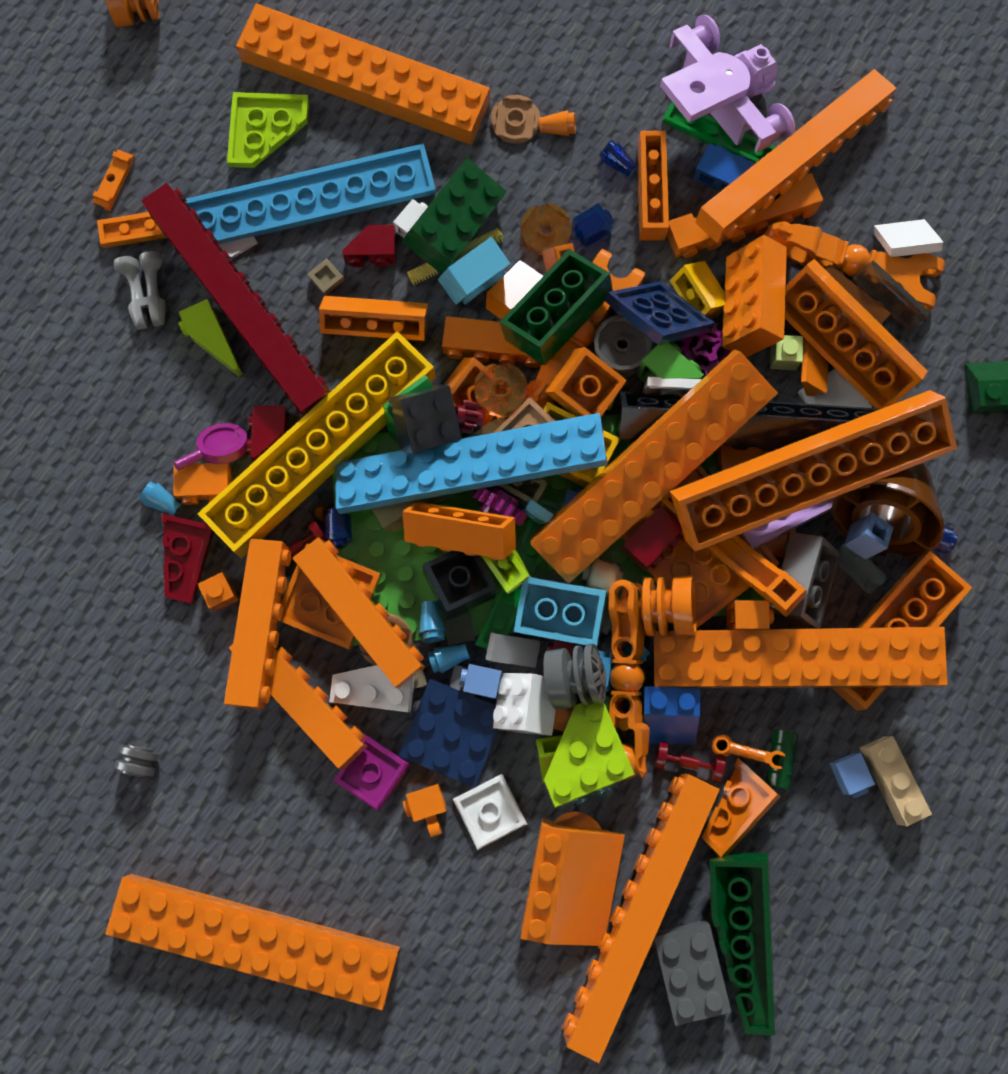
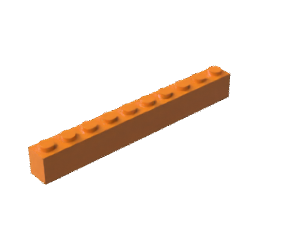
(795, 157)

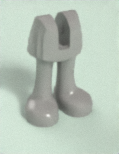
(130, 268)

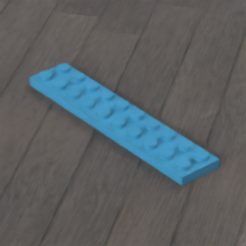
(316, 194)
(471, 464)

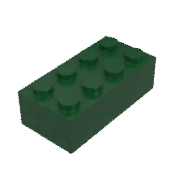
(454, 216)
(556, 306)

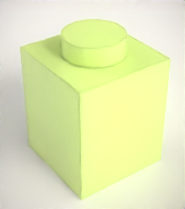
(787, 353)

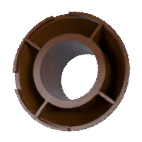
(903, 501)

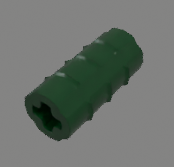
(786, 743)

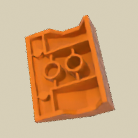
(571, 885)

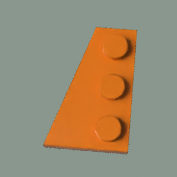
(740, 808)

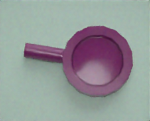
(217, 445)

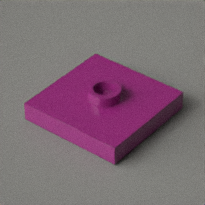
(373, 774)

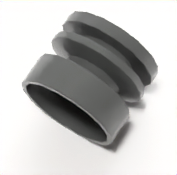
(574, 676)

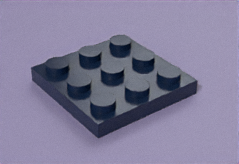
(659, 312)
(450, 733)

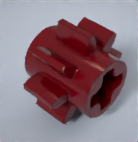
(469, 416)

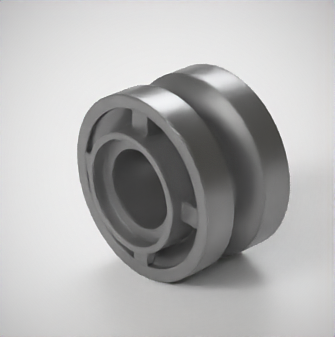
(136, 760)

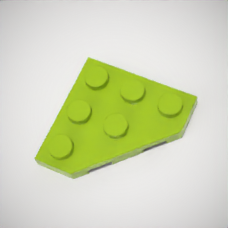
(262, 125)
(587, 756)

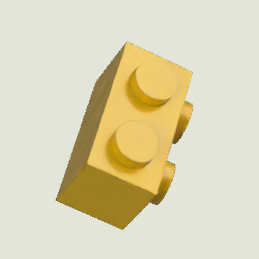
(704, 289)

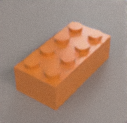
(754, 296)

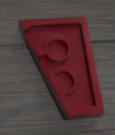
(185, 554)

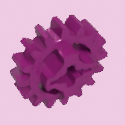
(710, 340)
(499, 503)

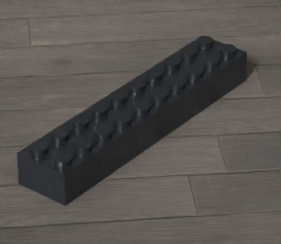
(769, 429)

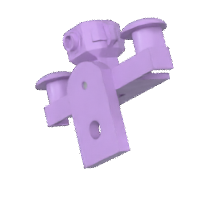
(725, 84)

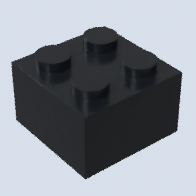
(424, 418)
(459, 582)

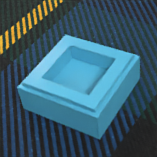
(536, 512)

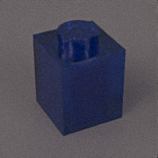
(592, 224)

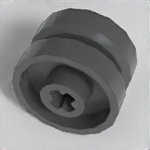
(634, 345)

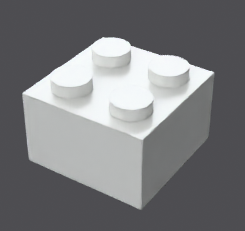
(523, 705)

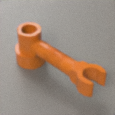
(737, 749)

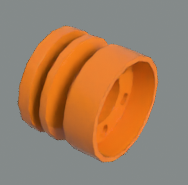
(123, 11)
(669, 606)

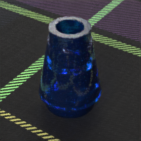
(617, 158)

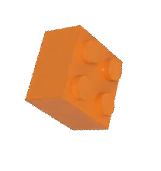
(585, 384)

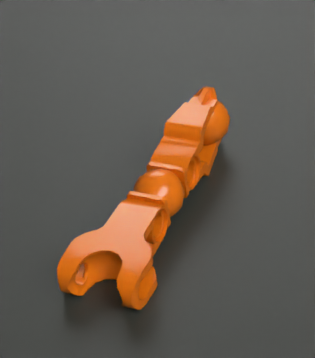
(810, 243)
(583, 337)
(627, 674)

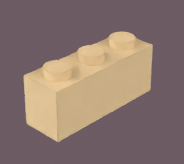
(895, 781)

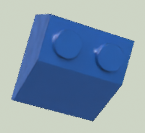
(671, 714)

